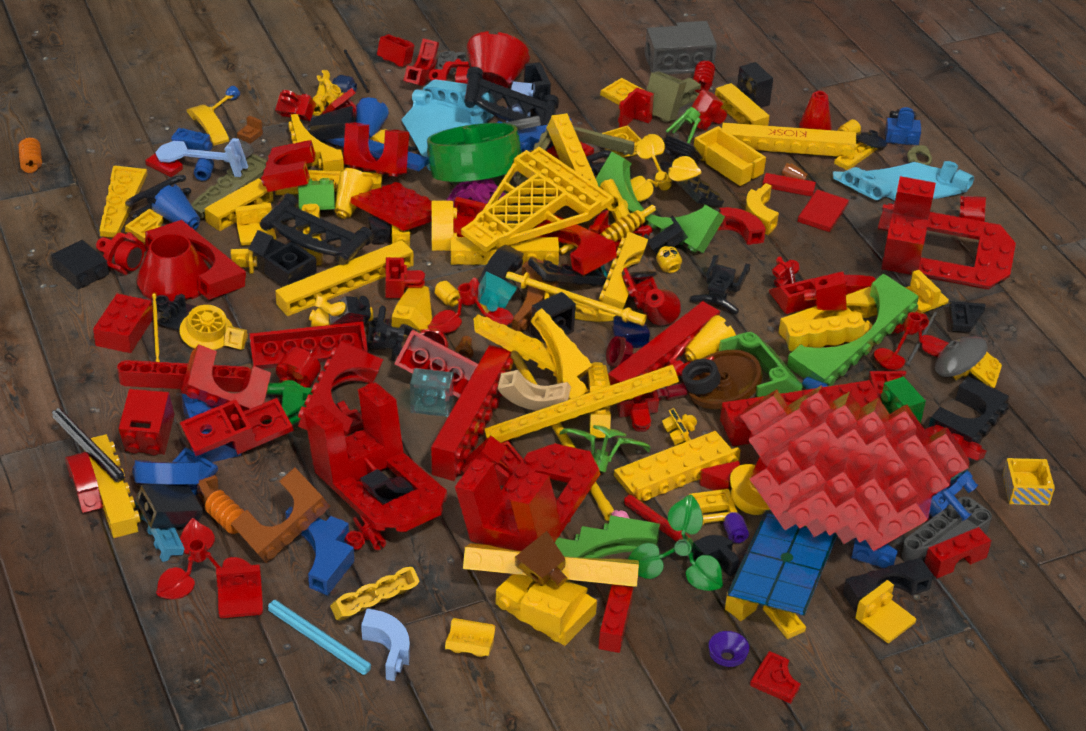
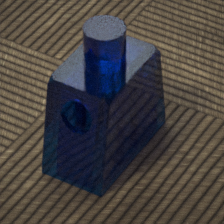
(632, 332)

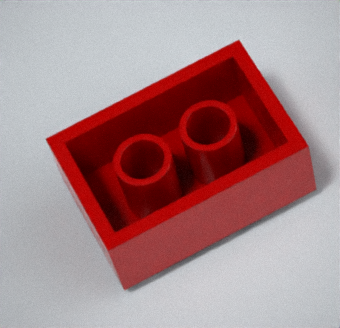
(123, 323)

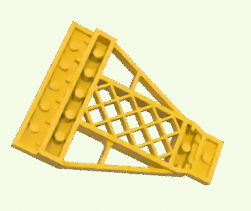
(554, 178)

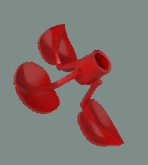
(449, 321)
(911, 325)
(196, 540)

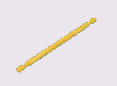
(155, 327)

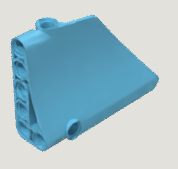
(441, 108)

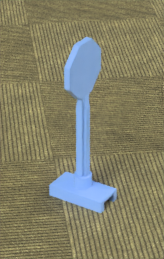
(234, 154)

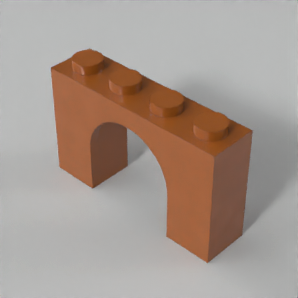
(271, 540)

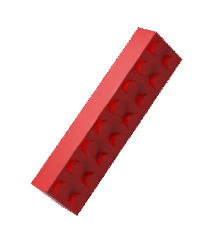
(470, 414)
(739, 432)

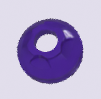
(730, 643)

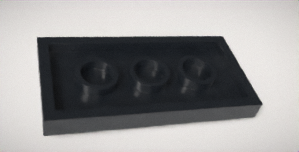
(696, 188)

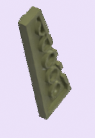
(229, 184)

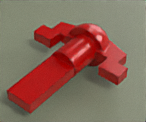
(645, 229)

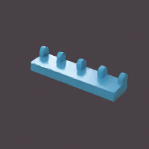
(165, 539)

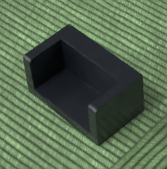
(668, 237)
(264, 244)

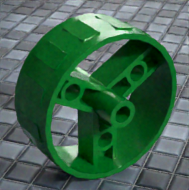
(473, 151)

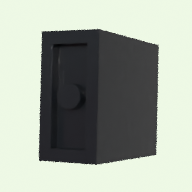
(536, 75)

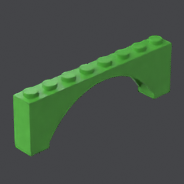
(698, 226)
(827, 364)

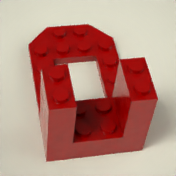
(908, 231)
(342, 462)
(526, 503)

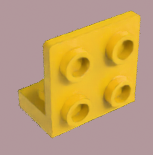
(249, 219)
(985, 370)
(882, 614)

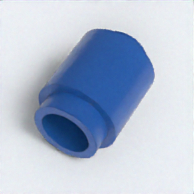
(203, 169)

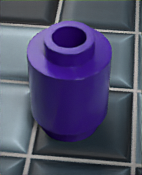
(735, 527)

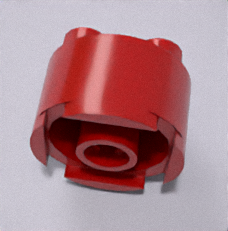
(973, 207)
(299, 367)

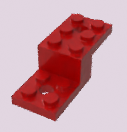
(235, 426)

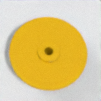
(205, 326)
(744, 492)

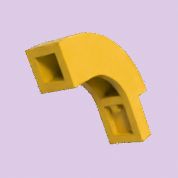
(755, 205)

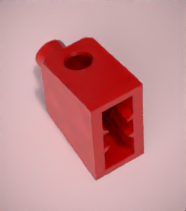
(828, 292)

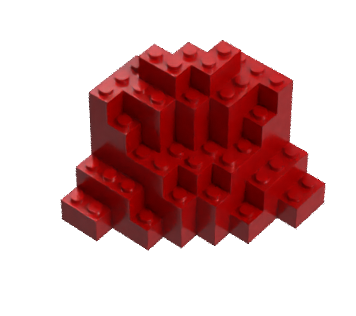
(848, 465)

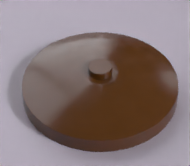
(738, 381)

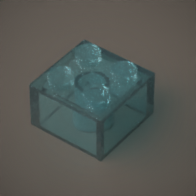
(431, 392)

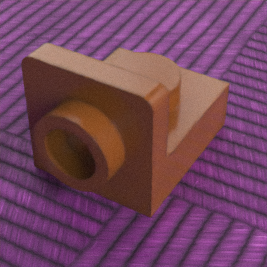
(251, 131)
(206, 488)

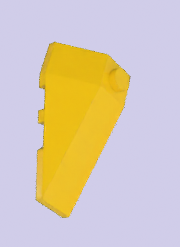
(413, 309)

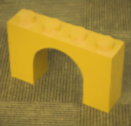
(514, 589)

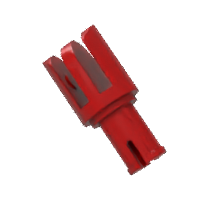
(370, 533)

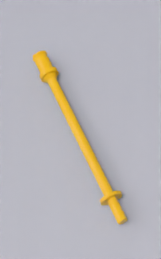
(626, 314)

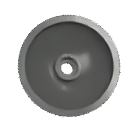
(960, 355)

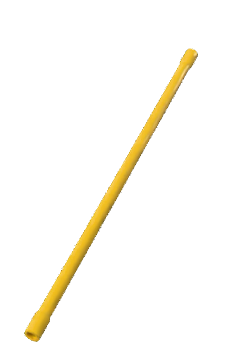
(603, 504)

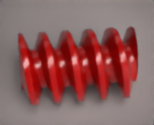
(704, 75)

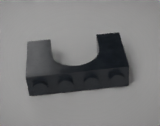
(982, 398)

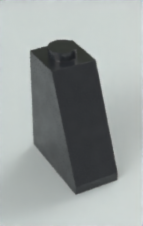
(331, 124)

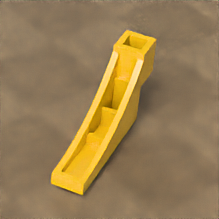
(326, 157)
(567, 358)
(597, 380)

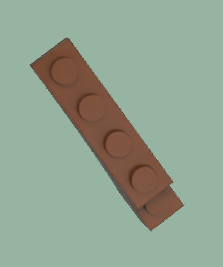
(534, 295)

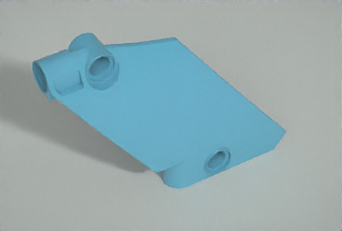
(885, 181)

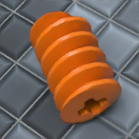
(30, 155)
(223, 510)

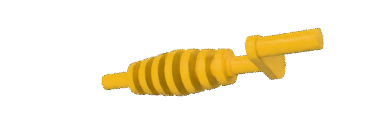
(620, 227)

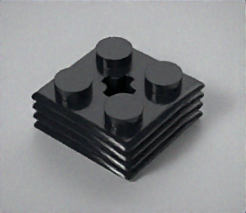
(677, 148)

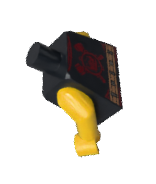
(347, 309)

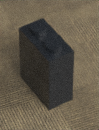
(80, 264)
(168, 505)

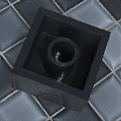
(755, 83)
(289, 264)
(561, 311)

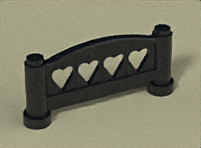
(478, 87)
(287, 210)

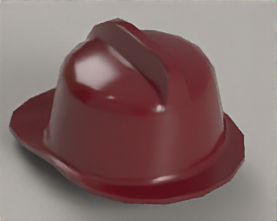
(618, 351)

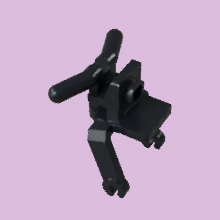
(720, 283)
(390, 336)

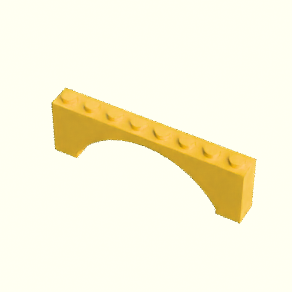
(582, 569)

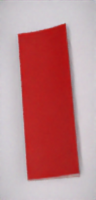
(271, 346)

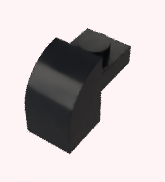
(720, 549)

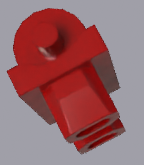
(785, 271)

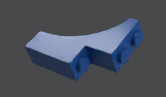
(881, 557)

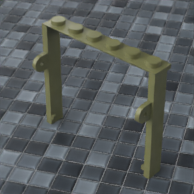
(584, 136)

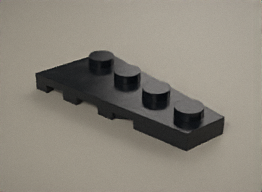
(565, 274)

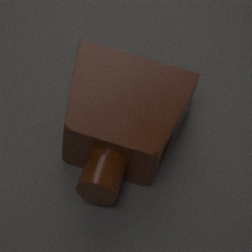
(542, 561)

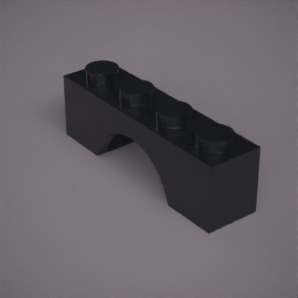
(909, 576)

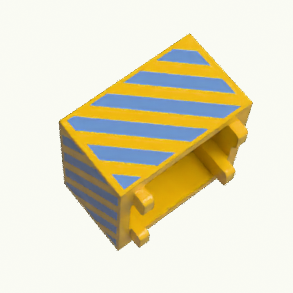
(1028, 481)

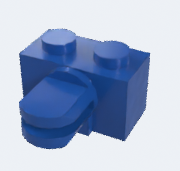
(903, 129)

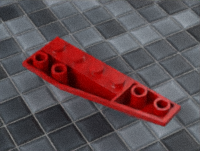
(791, 296)

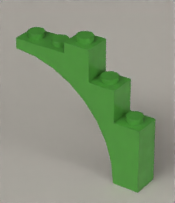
(617, 537)

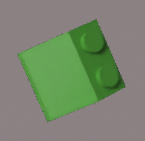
(318, 193)

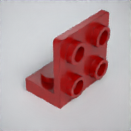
(636, 106)

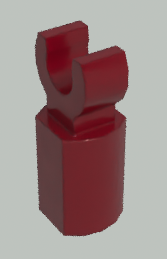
(672, 392)

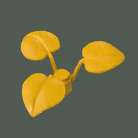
(681, 170)

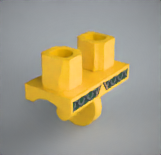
(674, 421)

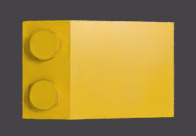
(550, 605)

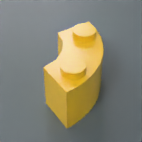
(442, 225)

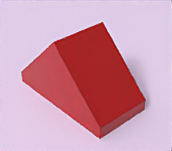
(717, 476)

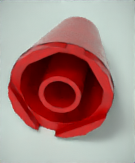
(817, 113)
(662, 306)

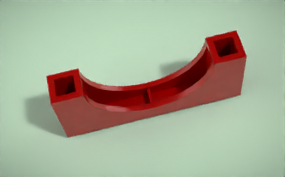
(591, 249)
(346, 365)

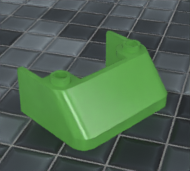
(778, 372)

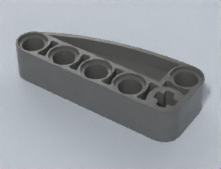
(944, 527)

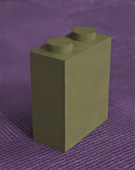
(667, 95)

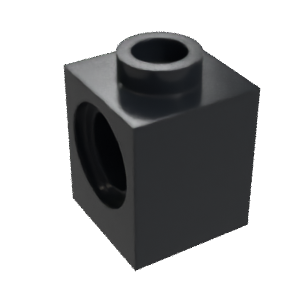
(379, 229)

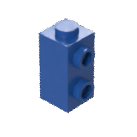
(193, 140)

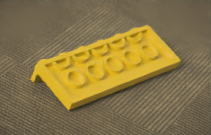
(674, 466)

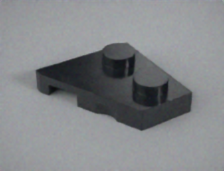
(965, 315)

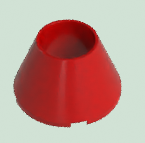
(498, 56)
(171, 268)

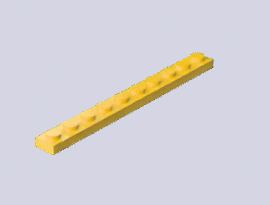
(583, 404)

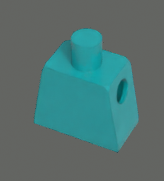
(495, 292)

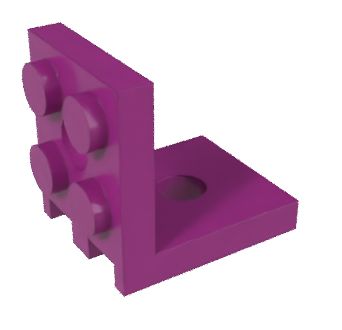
(478, 190)

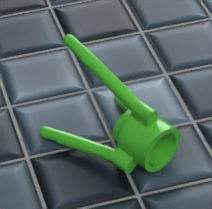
(690, 116)

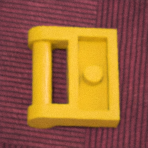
(715, 501)

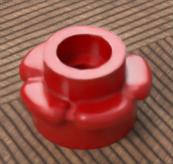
(355, 539)

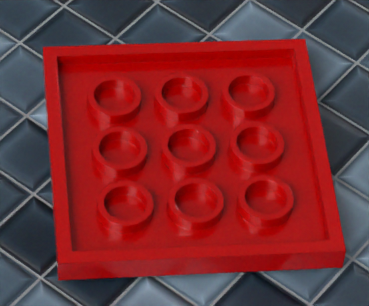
(396, 205)

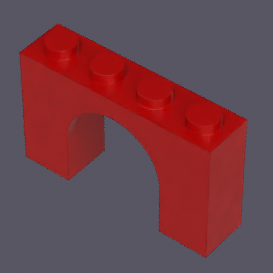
(358, 154)
(288, 166)
(201, 385)

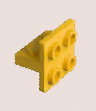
(929, 294)

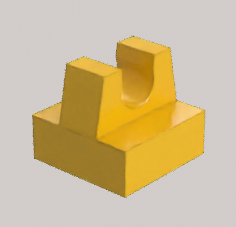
(235, 337)

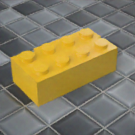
(730, 156)

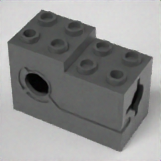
(679, 47)

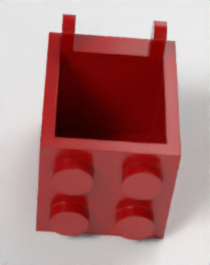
(149, 408)

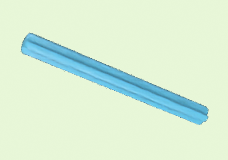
(319, 637)

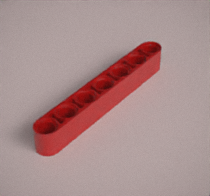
(172, 375)

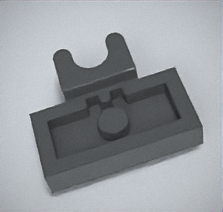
(450, 56)

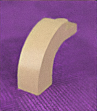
(529, 395)

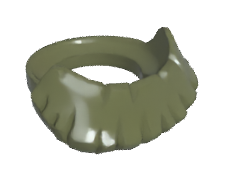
(919, 149)

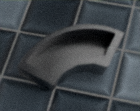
(502, 261)
(385, 488)

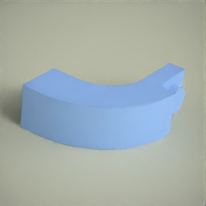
(389, 631)

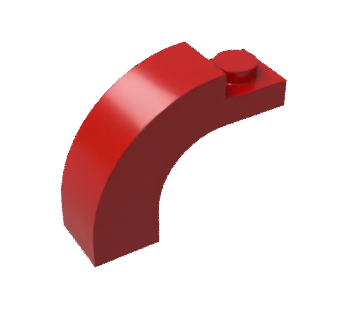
(425, 63)
(743, 223)
(85, 481)

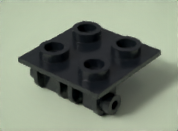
(175, 313)

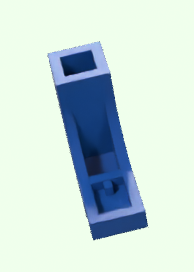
(165, 472)

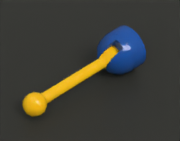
(231, 93)

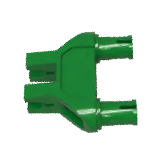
(293, 397)

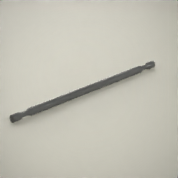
(918, 343)

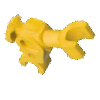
(332, 90)

